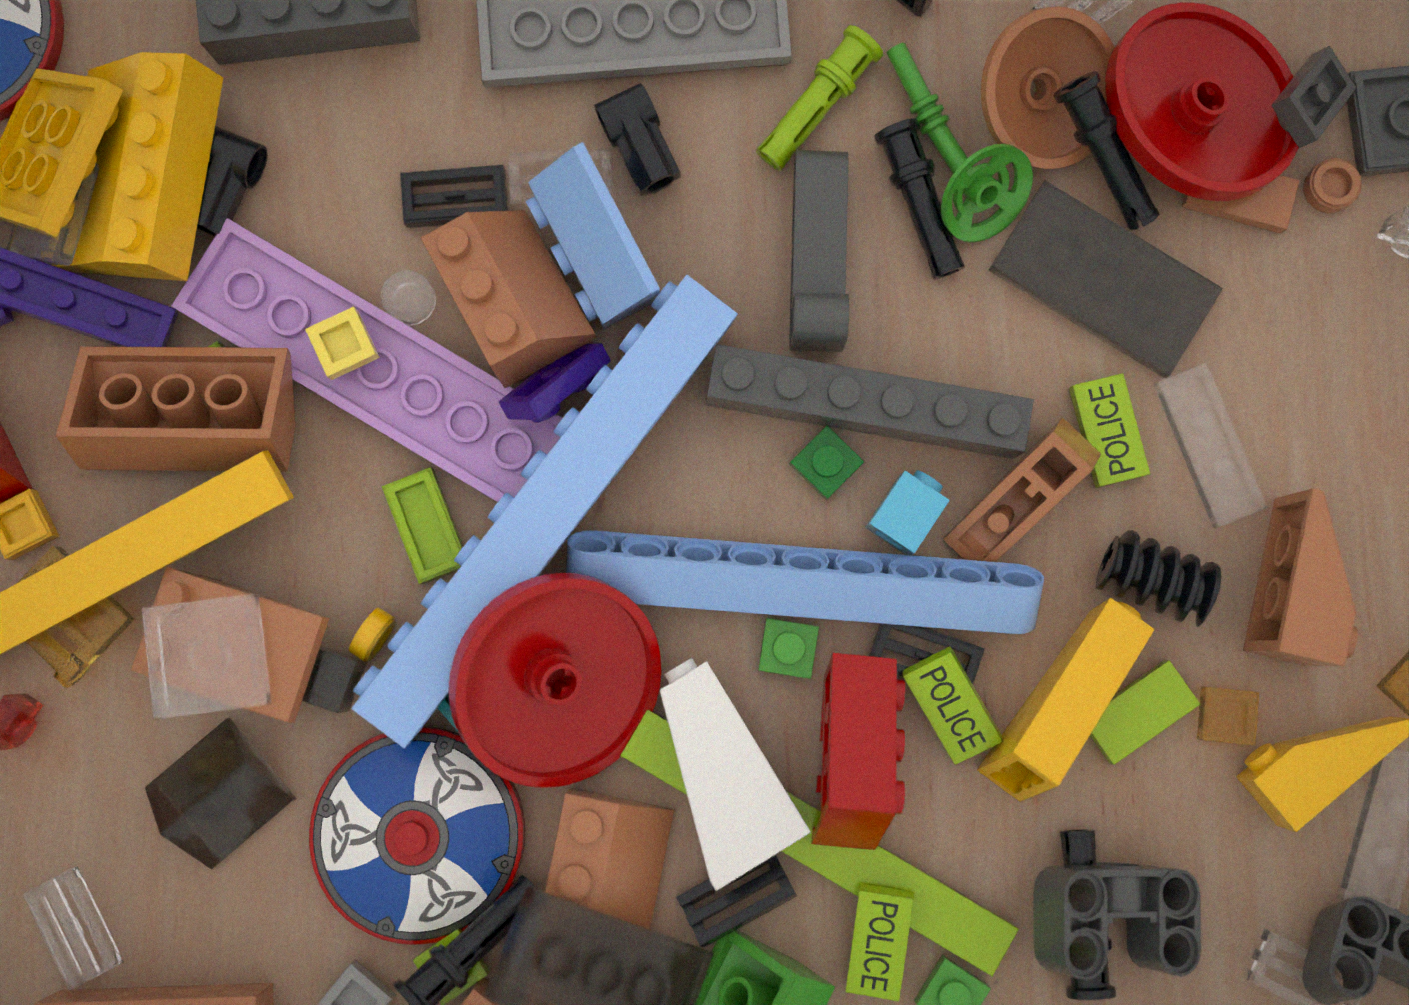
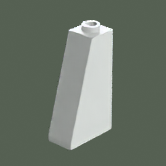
(729, 783)

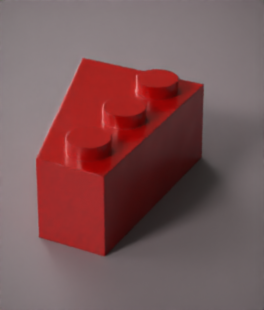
(859, 751)

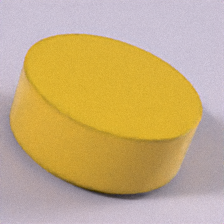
(372, 635)

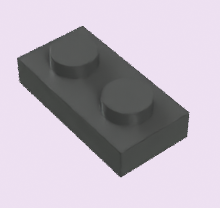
(1313, 97)

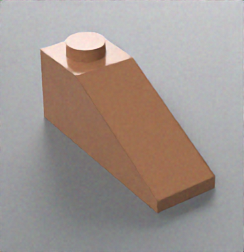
(1024, 494)

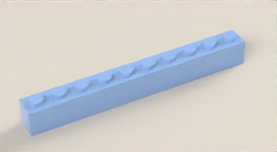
(549, 505)

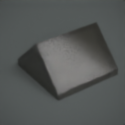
(216, 796)

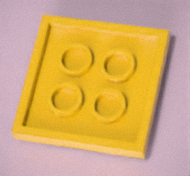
(52, 147)

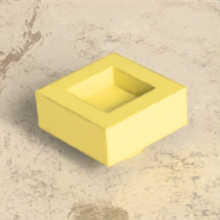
(342, 343)

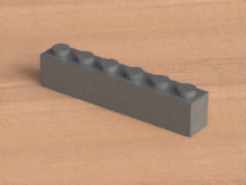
(869, 402)

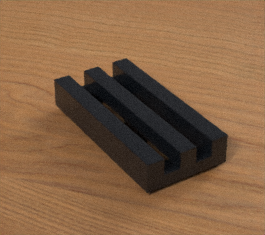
(451, 176)
(882, 641)
(705, 889)

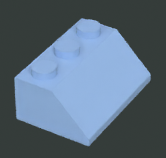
(591, 238)

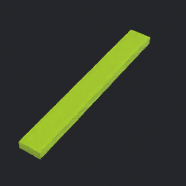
(937, 909)

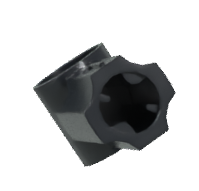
(634, 128)
(232, 168)

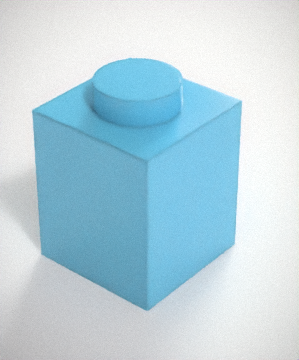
(908, 511)

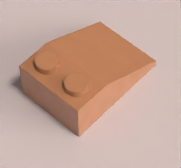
(1302, 589)
(289, 636)

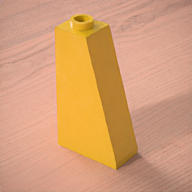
(1067, 702)

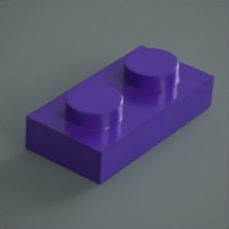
(544, 390)

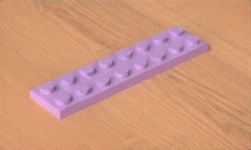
(410, 393)

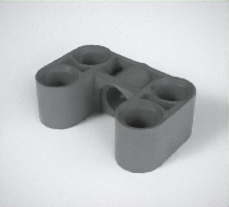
(1155, 900)

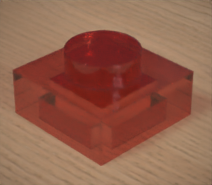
(17, 719)

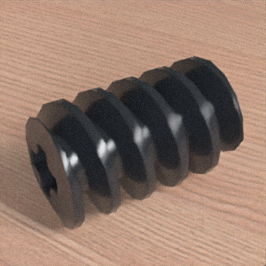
(1160, 574)

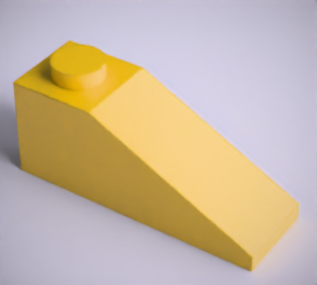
(1309, 772)

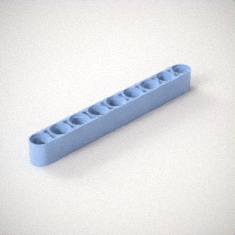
(811, 581)

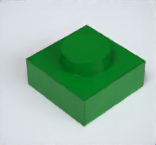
(826, 462)

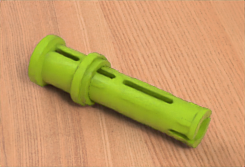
(833, 80)

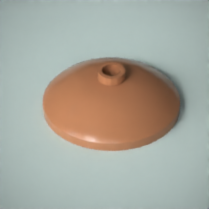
(1050, 50)

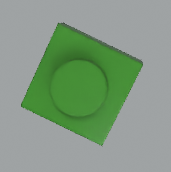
(788, 648)
(951, 986)

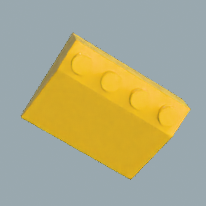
(150, 168)

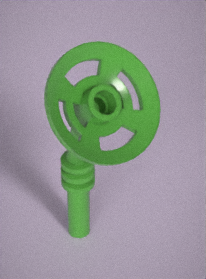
(972, 182)

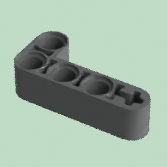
(819, 252)
(1357, 955)

